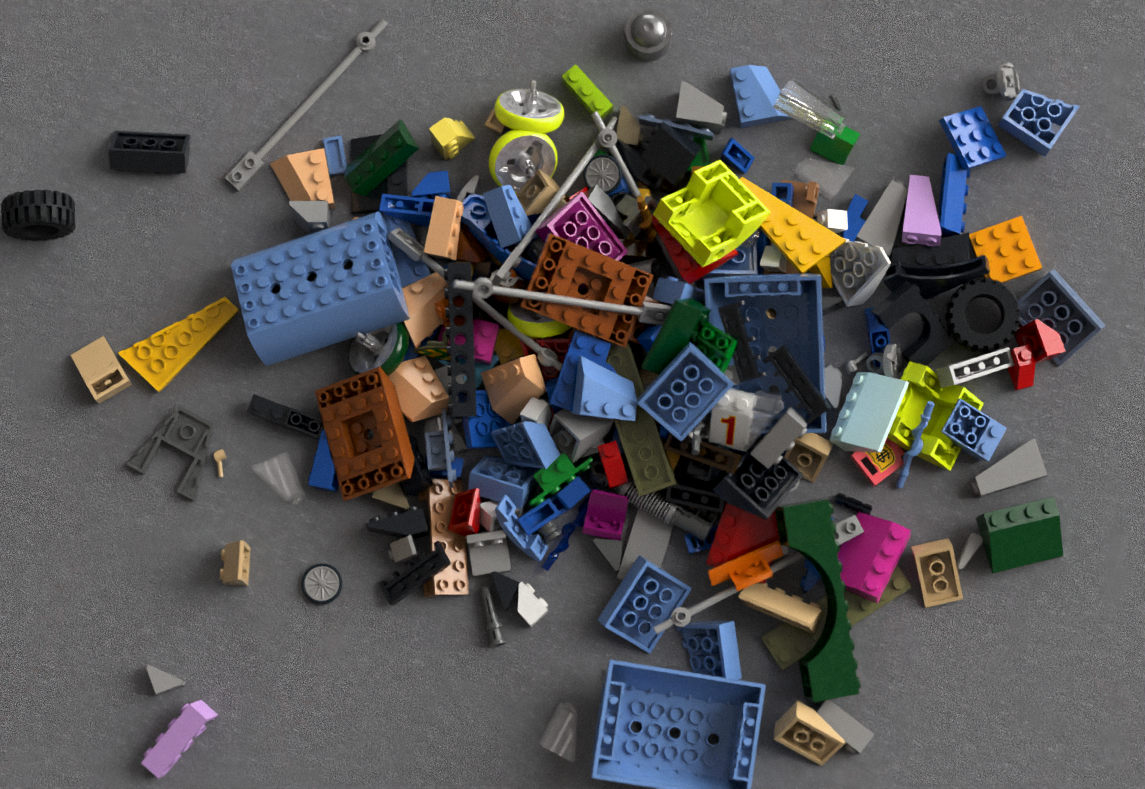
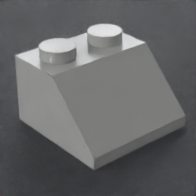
(311, 215)

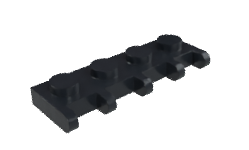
(743, 354)
(798, 382)
(415, 575)

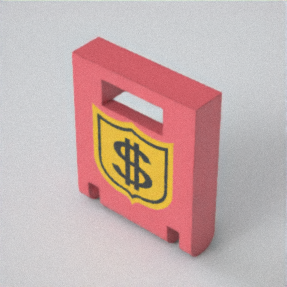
(885, 462)

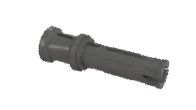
(493, 626)

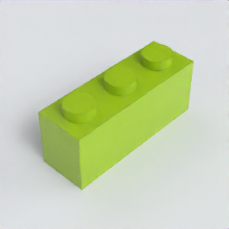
(586, 92)

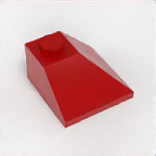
(1042, 339)
(466, 513)

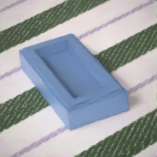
(335, 155)

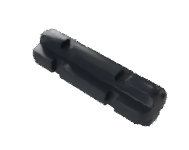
(853, 504)

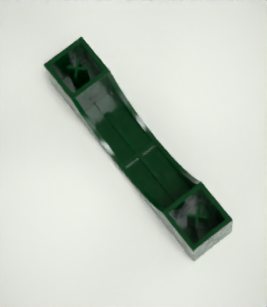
(829, 666)

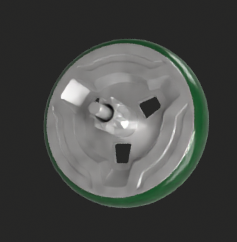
(370, 345)

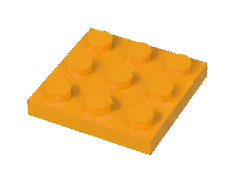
(1007, 249)

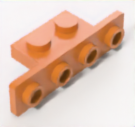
(748, 568)

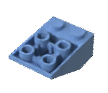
(973, 431)

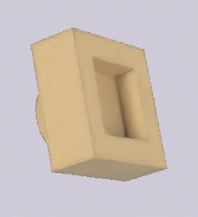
(494, 124)

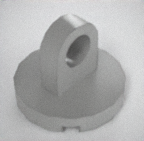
(1006, 80)
(890, 361)

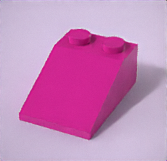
(484, 340)

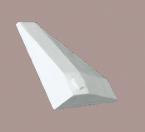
(857, 270)

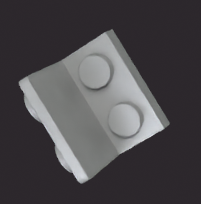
(488, 552)

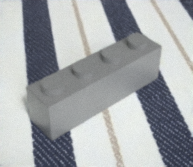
(974, 367)

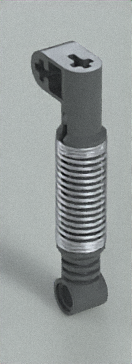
(656, 504)

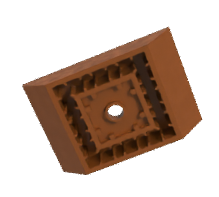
(565, 267)
(347, 415)

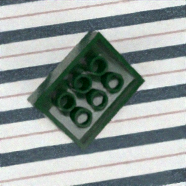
(1021, 534)

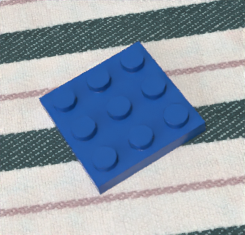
(972, 138)
(479, 430)

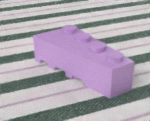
(178, 737)

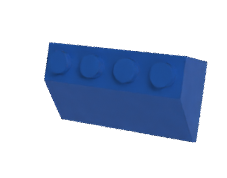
(952, 196)

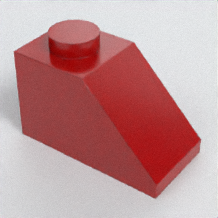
(1024, 367)
(612, 464)

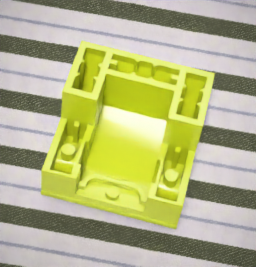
(711, 213)
(926, 387)

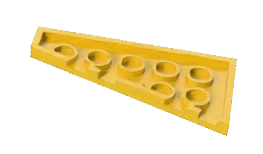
(793, 233)
(172, 348)

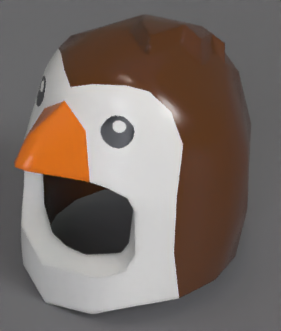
(513, 282)

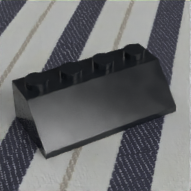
(149, 152)

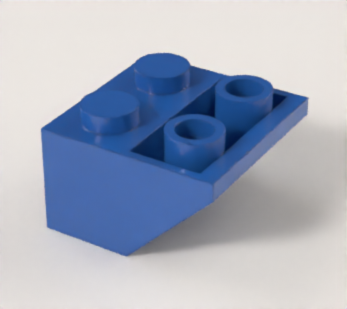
(433, 185)

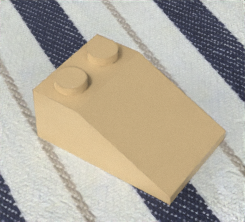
(236, 563)
(937, 572)
(807, 734)

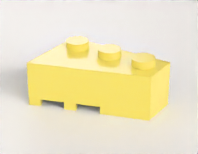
(450, 137)

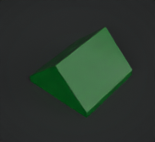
(835, 149)

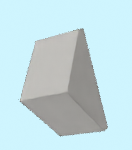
(162, 681)

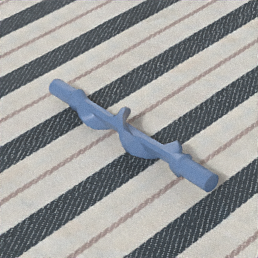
(917, 444)

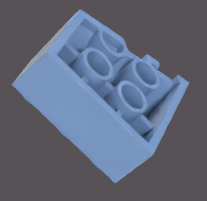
(1037, 120)
(603, 393)
(526, 445)
(497, 478)
(712, 648)

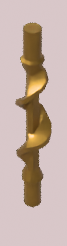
(647, 220)

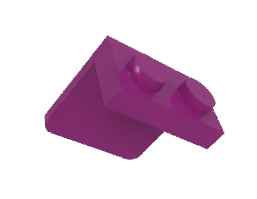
(605, 515)

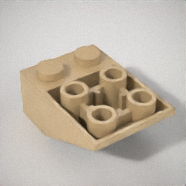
(101, 370)

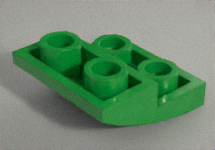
(716, 346)

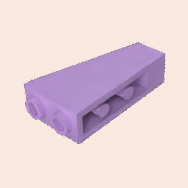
(921, 216)

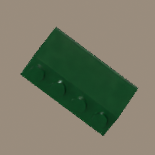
(380, 159)
(678, 329)

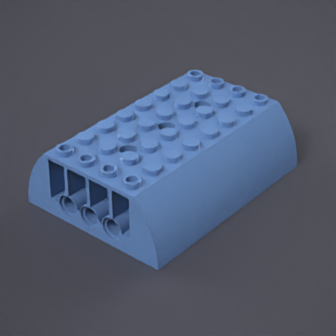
(331, 307)
(796, 325)
(680, 700)

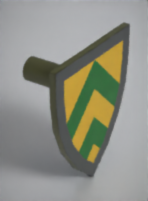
(436, 349)

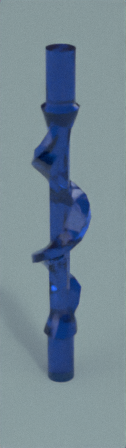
(567, 530)

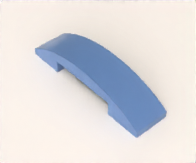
(532, 544)

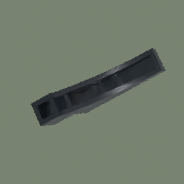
(935, 279)

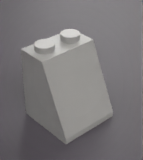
(699, 109)
(577, 433)

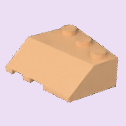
(305, 176)
(444, 228)
(420, 302)
(513, 386)
(419, 389)

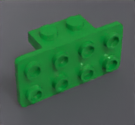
(558, 472)

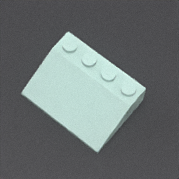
(868, 412)

